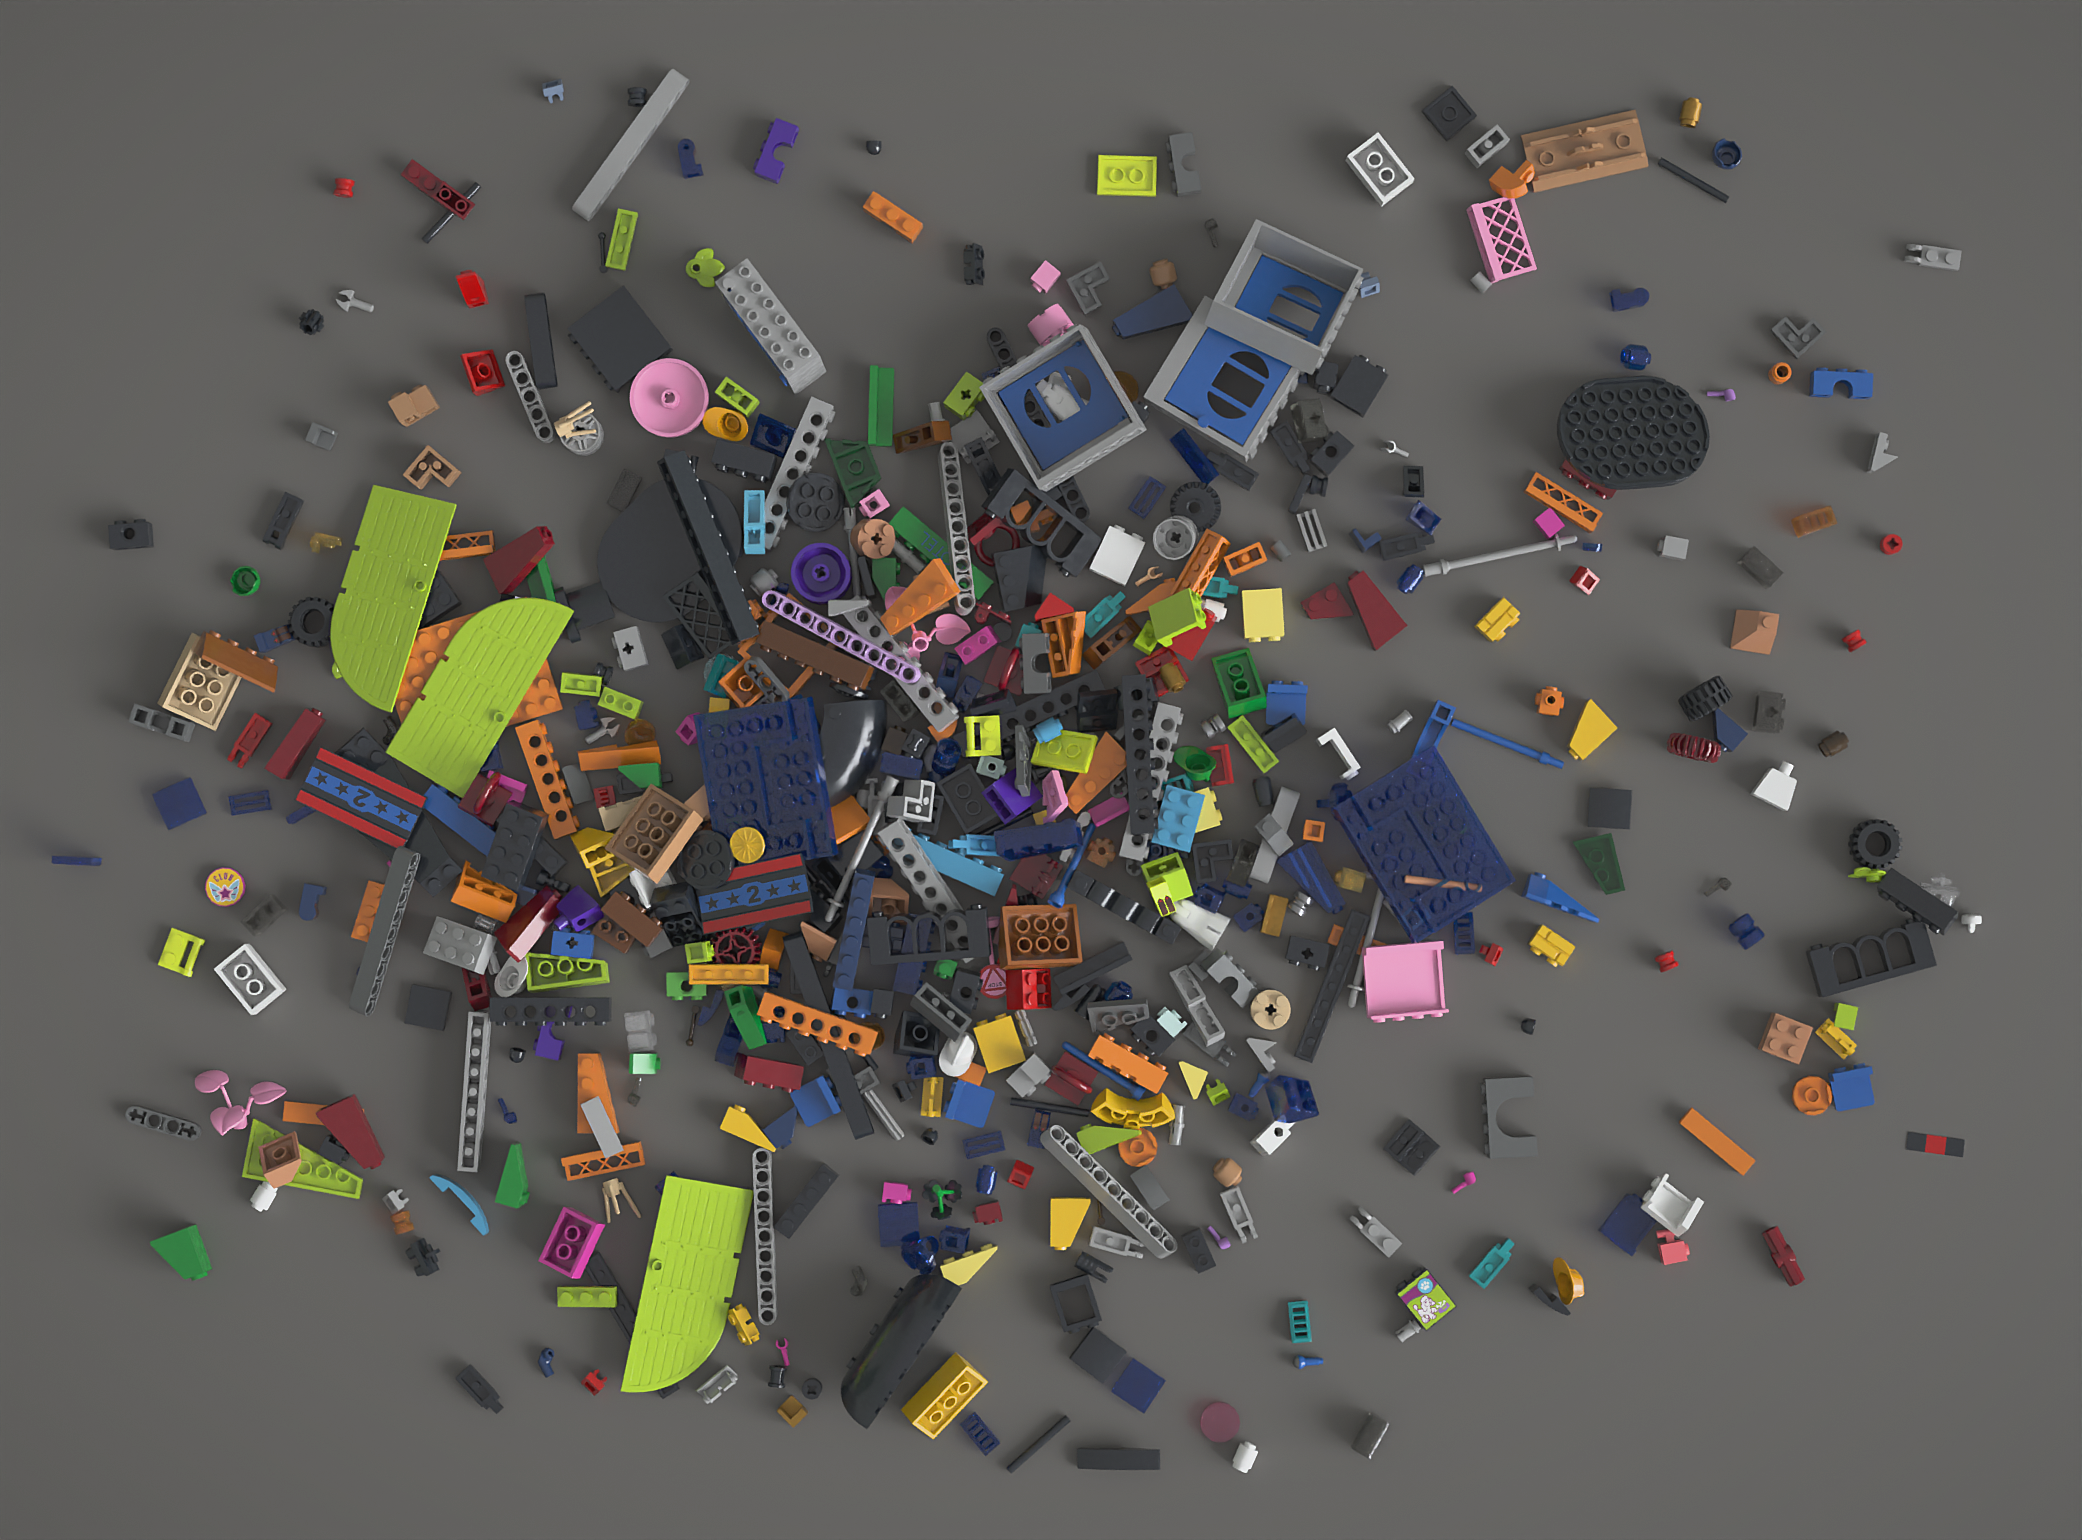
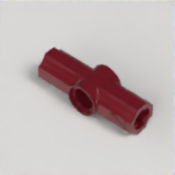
(1783, 1256)

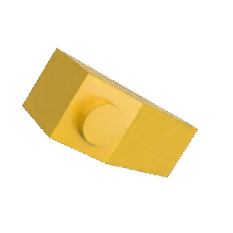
(744, 1126)

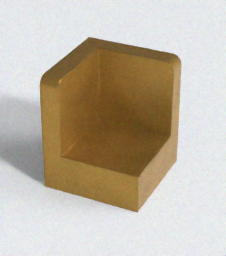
(792, 1411)

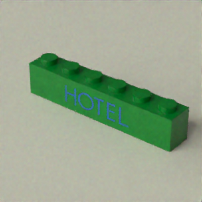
(932, 547)

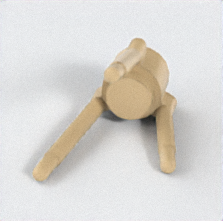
(565, 423)
(611, 1189)

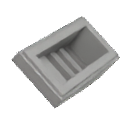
(838, 607)

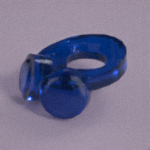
(884, 863)

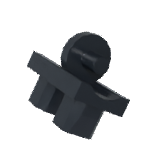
(426, 1257)

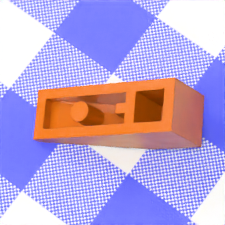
(1157, 594)

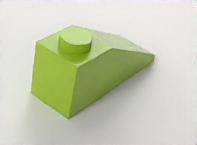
(1098, 1137)

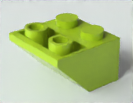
(1173, 872)

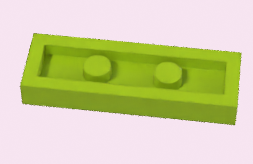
(621, 239)
(1253, 744)
(587, 1296)

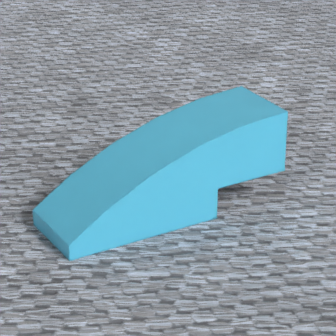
(754, 521)

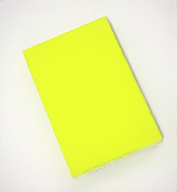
(1127, 175)
(1066, 752)

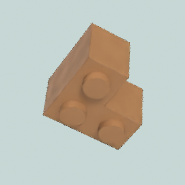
(413, 406)
(431, 464)

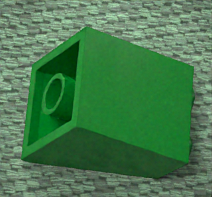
(184, 1252)

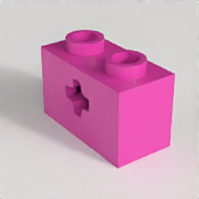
(977, 644)

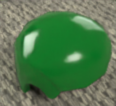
(245, 581)

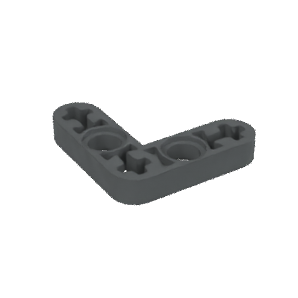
(770, 696)

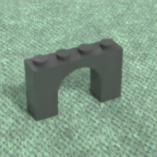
(1495, 1093)

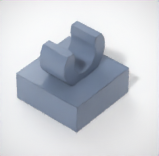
(553, 87)
(1369, 285)

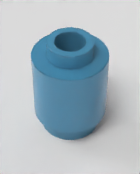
(1048, 730)

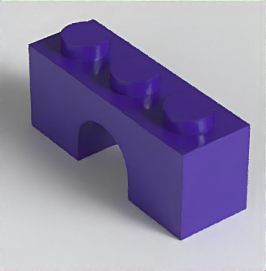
(780, 134)
(547, 1044)

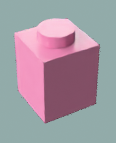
(1045, 277)

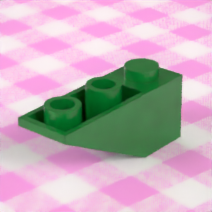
(885, 574)
(744, 1011)

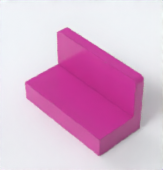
(516, 787)
(1108, 810)

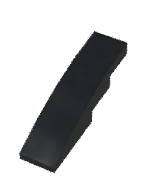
(1118, 1458)

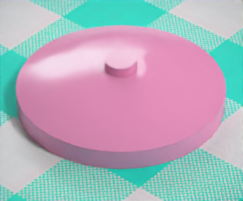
(669, 397)

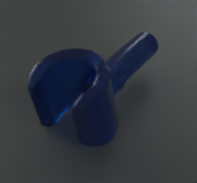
(782, 588)
(508, 1117)

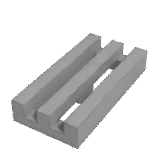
(1306, 514)

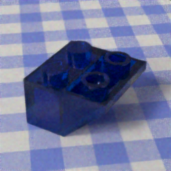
(1291, 1099)

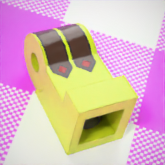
(1161, 896)

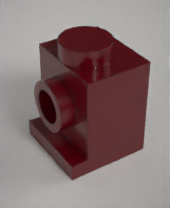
(987, 1213)

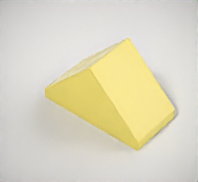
(1194, 1077)

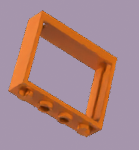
(770, 616)

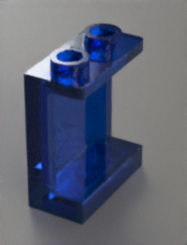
(901, 766)
(1628, 1224)

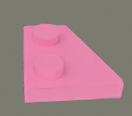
(1053, 796)

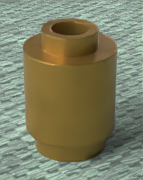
(1690, 112)
(1172, 678)

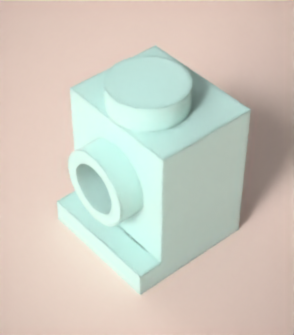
(983, 767)
(1170, 1021)

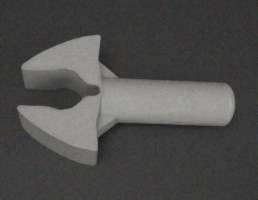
(353, 302)
(602, 731)

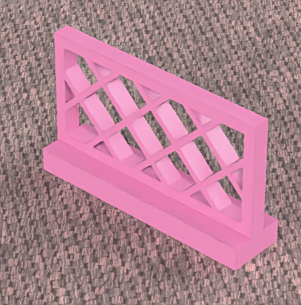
(1486, 245)

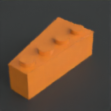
(924, 594)
(1107, 762)
(1127, 1063)
(593, 1083)

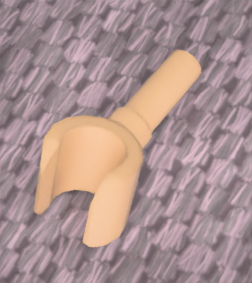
(1151, 575)

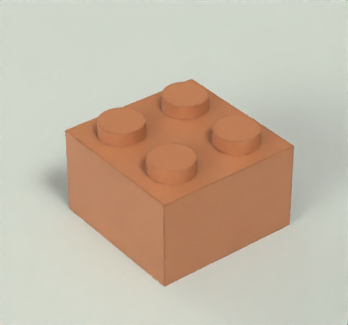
(1785, 1038)

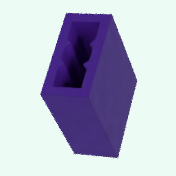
(1007, 799)

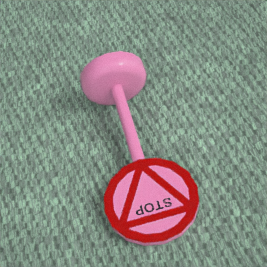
(993, 978)

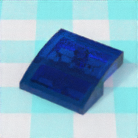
(179, 803)
(898, 1223)

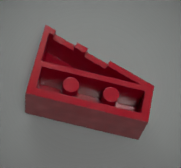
(769, 1072)

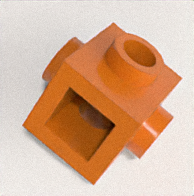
(1546, 708)

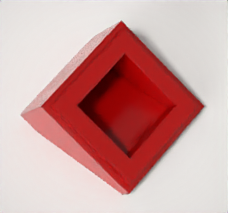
(1584, 580)
(1020, 1174)

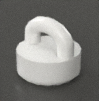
(1971, 920)

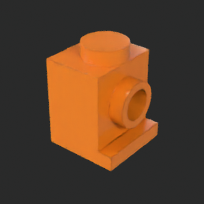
(756, 610)
(1313, 830)

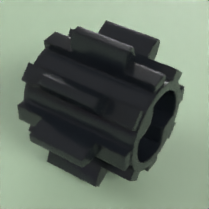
(311, 322)

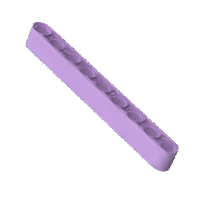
(832, 632)

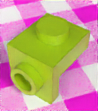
(1146, 639)
(699, 952)

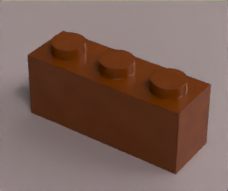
(632, 918)

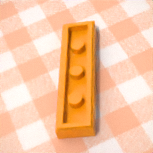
(728, 973)

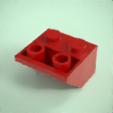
(1028, 989)

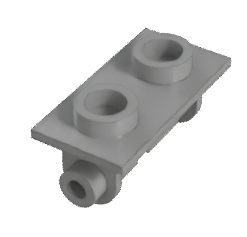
(722, 1380)

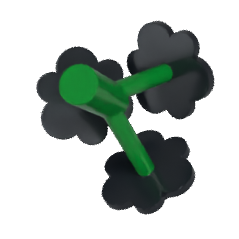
(934, 1192)

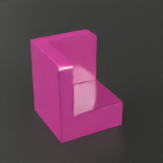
(1548, 523)

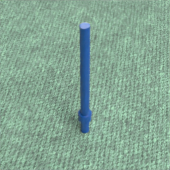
(1543, 757)

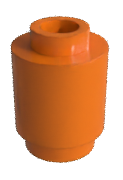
(1785, 371)

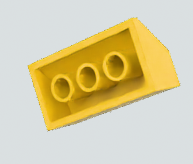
(944, 1395)

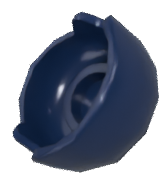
(1726, 154)

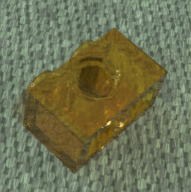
(1349, 879)

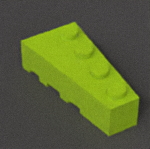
(563, 972)

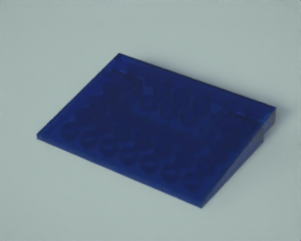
(768, 775)
(1423, 827)

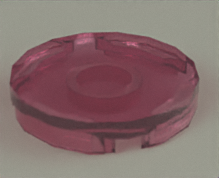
(1220, 1422)

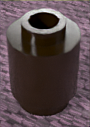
(1833, 744)

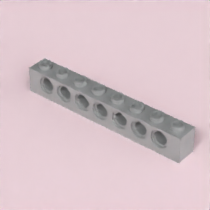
(814, 408)
(914, 690)
(1172, 714)
(898, 829)
(474, 1091)

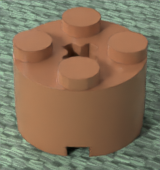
(883, 538)

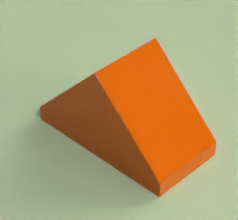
(773, 949)

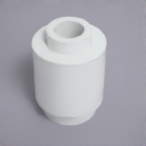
(1216, 607)
(263, 1196)
(1244, 1456)

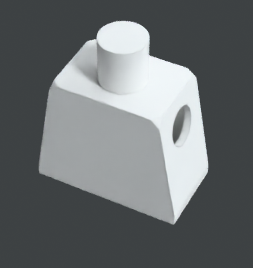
(1776, 787)
(1267, 1141)

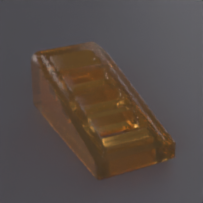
(1802, 526)

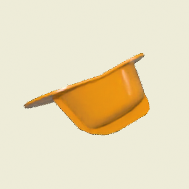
(725, 423)
(1568, 1281)

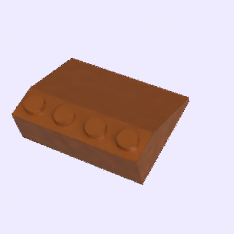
(236, 660)
(1039, 937)

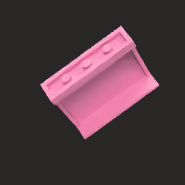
(1403, 980)

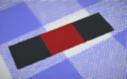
(1935, 1144)

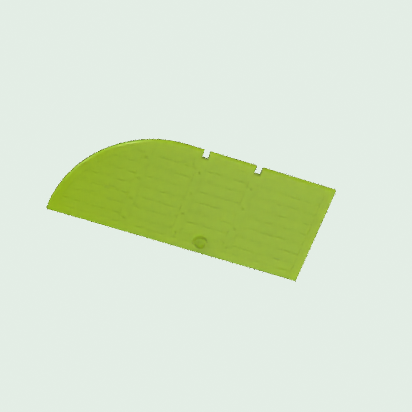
(387, 590)
(477, 689)
(686, 1281)

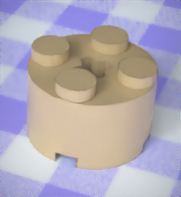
(1277, 1018)

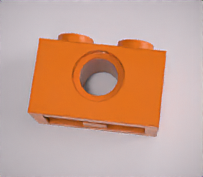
(1244, 559)

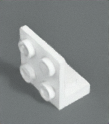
(646, 887)

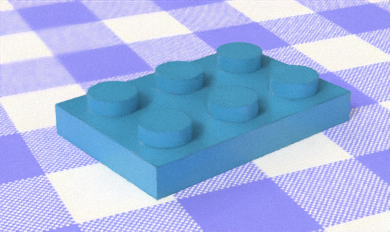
(1178, 818)

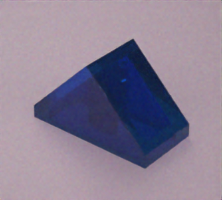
(1423, 518)

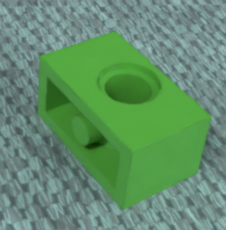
(674, 987)

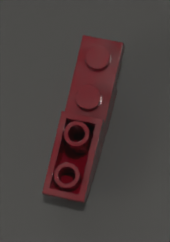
(437, 190)

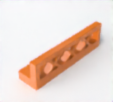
(1562, 509)
(470, 551)
(1198, 565)
(598, 1154)

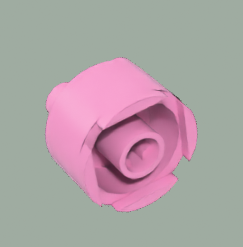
(1049, 324)

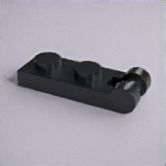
(283, 520)

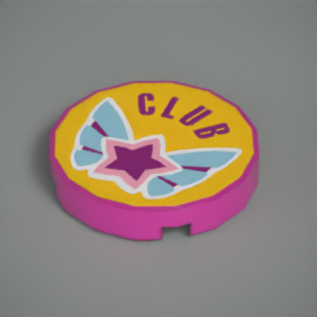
(225, 887)

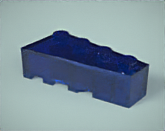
(1038, 839)

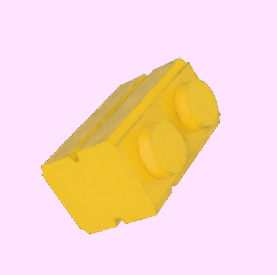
(1497, 620)
(1550, 945)

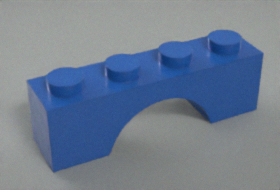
(1434, 727)

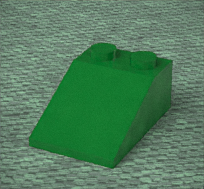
(1239, 683)
(514, 1181)

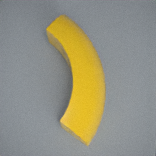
(1132, 1113)

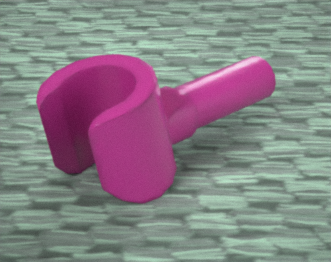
(1469, 1179)
(784, 1351)

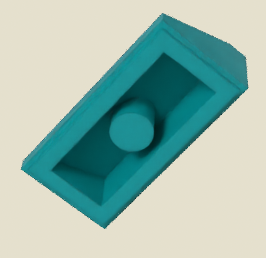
(720, 668)

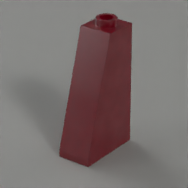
(517, 559)
(1375, 611)
(296, 744)
(529, 923)
(351, 1128)

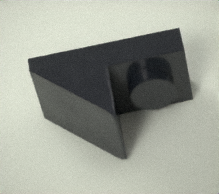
(1413, 481)

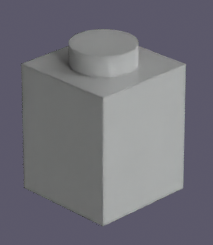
(1673, 547)

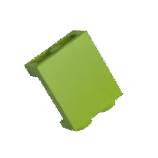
(1176, 615)

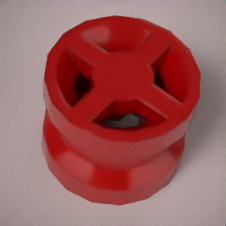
(344, 187)
(1886, 544)
(1854, 640)
(1666, 961)

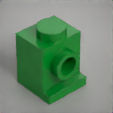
(945, 969)

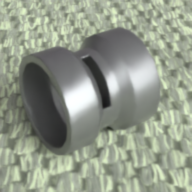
(1217, 724)
(1300, 903)

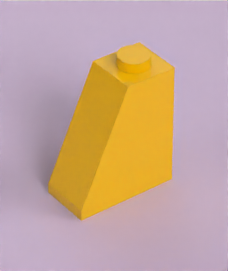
(1589, 731)
(591, 845)
(1066, 1219)

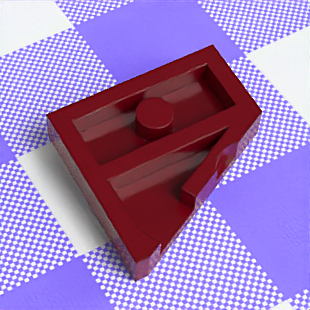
(1327, 604)

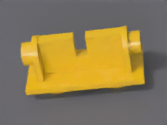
(1836, 1039)
(932, 1096)
(745, 1332)

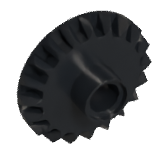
(1202, 494)

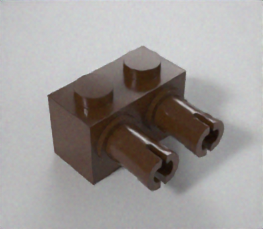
(613, 934)

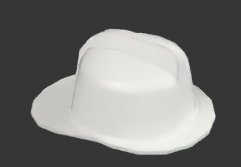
(511, 978)
(958, 1055)

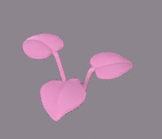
(948, 628)
(236, 1116)

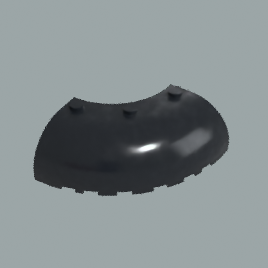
(851, 744)
(895, 1345)

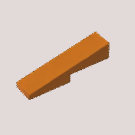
(613, 756)
(1717, 1141)

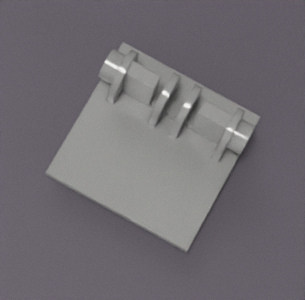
(970, 430)

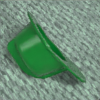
(1195, 762)

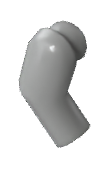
(928, 755)

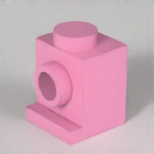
(878, 497)

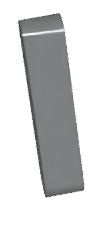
(523, 390)
(1282, 813)

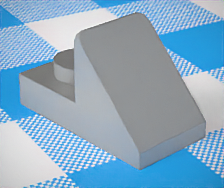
(1878, 458)
(1258, 1047)

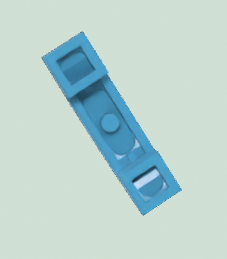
(479, 1220)

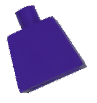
(577, 910)

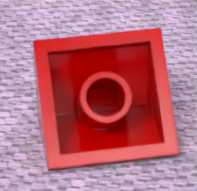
(482, 371)
(1052, 607)

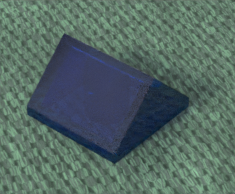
(772, 435)

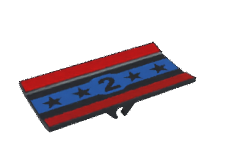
(361, 798)
(757, 895)

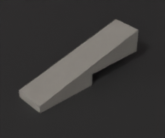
(1196, 1005)

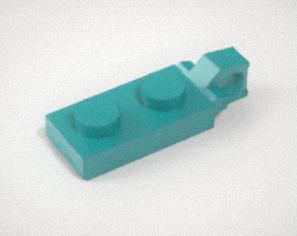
(1219, 588)
(1102, 614)
(1492, 1263)

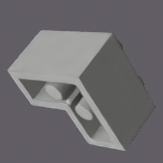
(915, 803)
(1028, 1075)

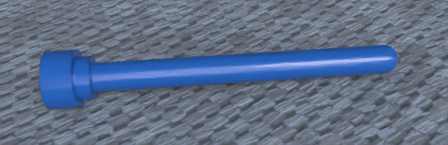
(1057, 898)
(1135, 1090)

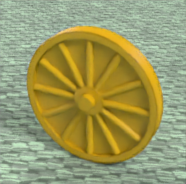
(747, 844)

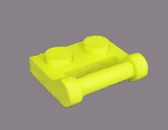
(988, 733)
(175, 950)

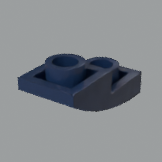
(1158, 851)

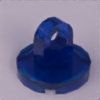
(1337, 794)
(918, 1256)

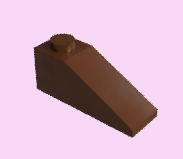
(922, 436)
(1111, 642)

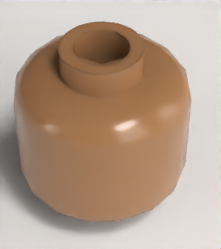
(1163, 273)
(1227, 1172)

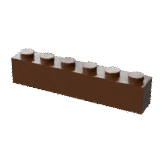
(814, 655)

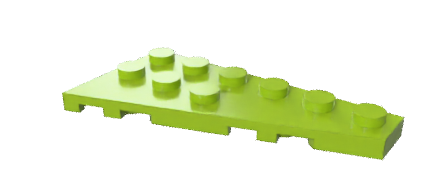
(314, 1172)

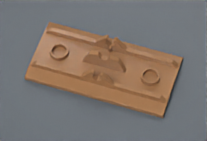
(1585, 150)

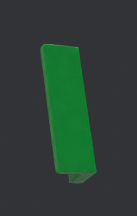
(881, 406)
(540, 581)

